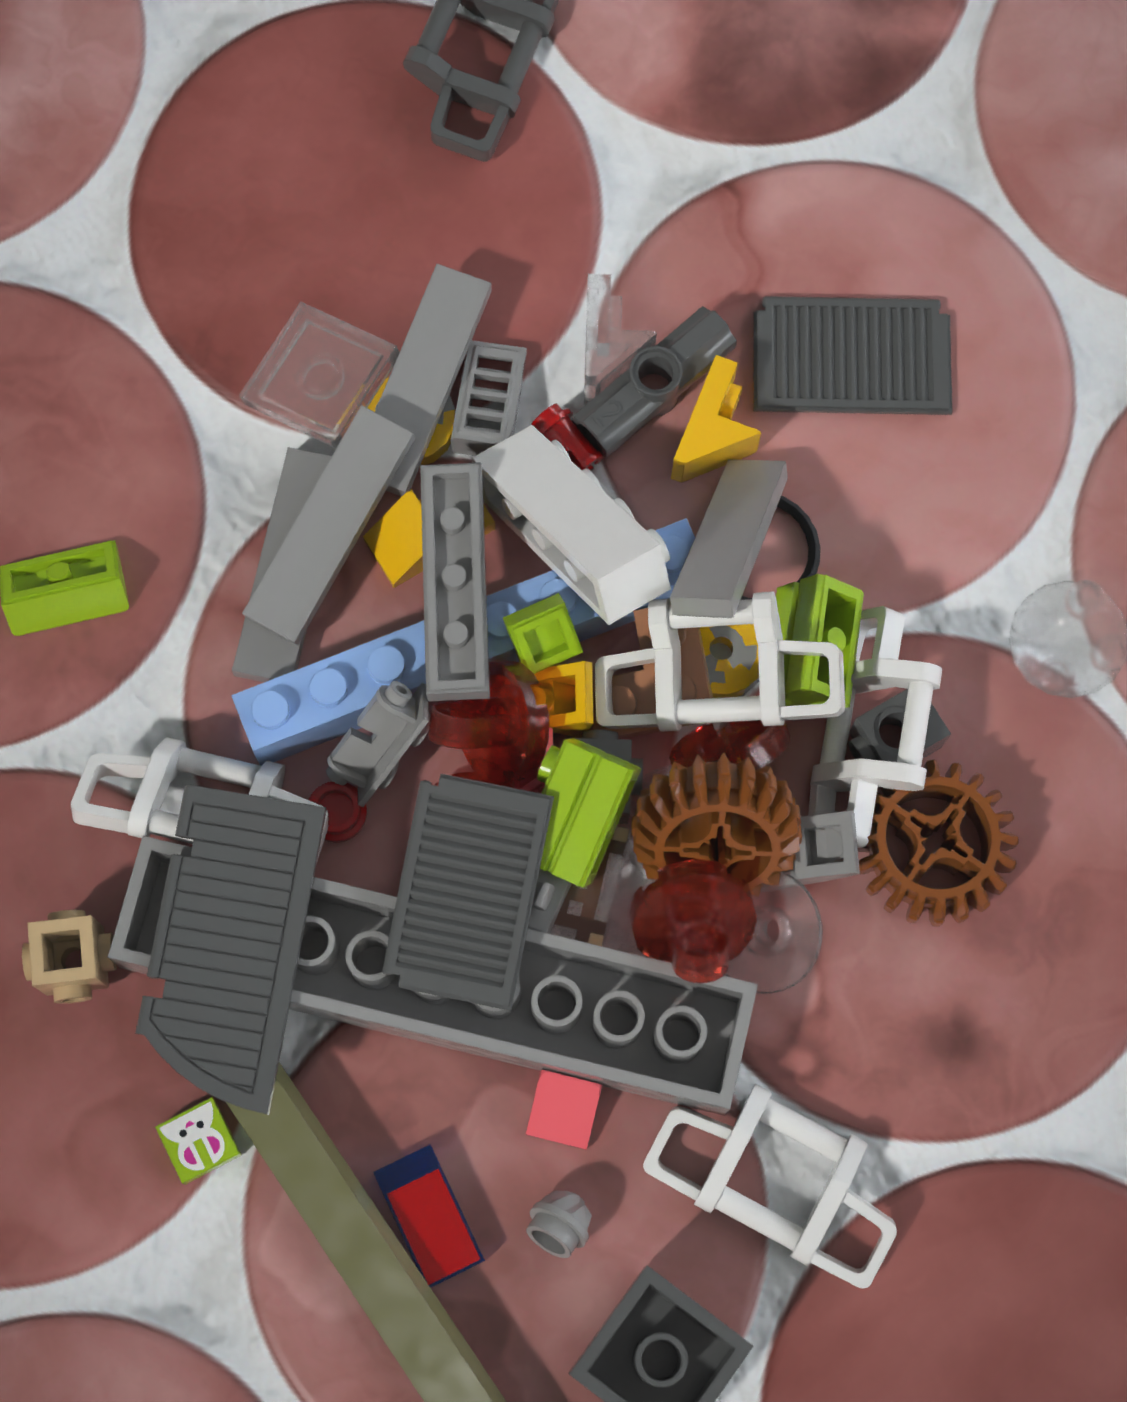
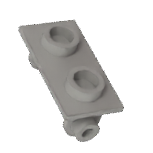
(396, 723)

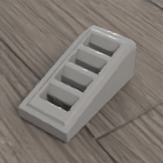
(474, 440)

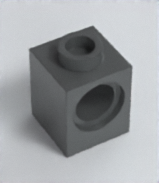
(866, 737)

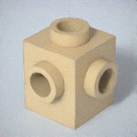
(52, 943)

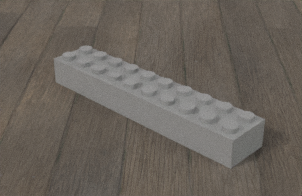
(572, 1010)

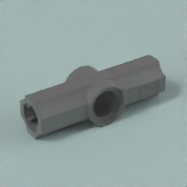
(679, 358)

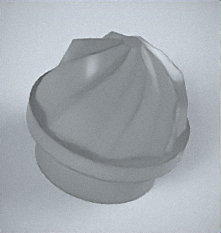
(559, 1223)

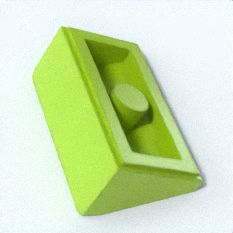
(63, 588)

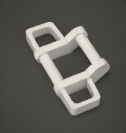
(666, 654)
(866, 775)
(156, 776)
(801, 1240)

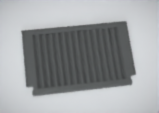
(852, 356)
(467, 890)

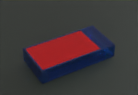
(429, 1216)

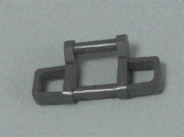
(455, 85)

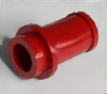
(557, 425)

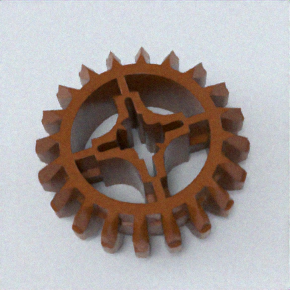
(719, 816)
(956, 858)

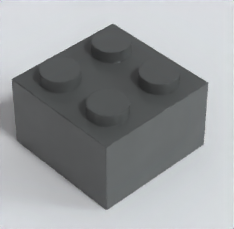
(660, 1348)

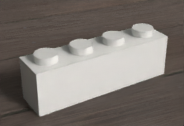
(574, 524)

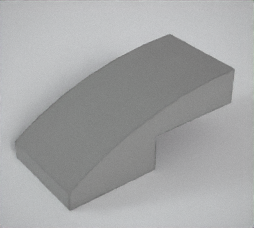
(826, 848)

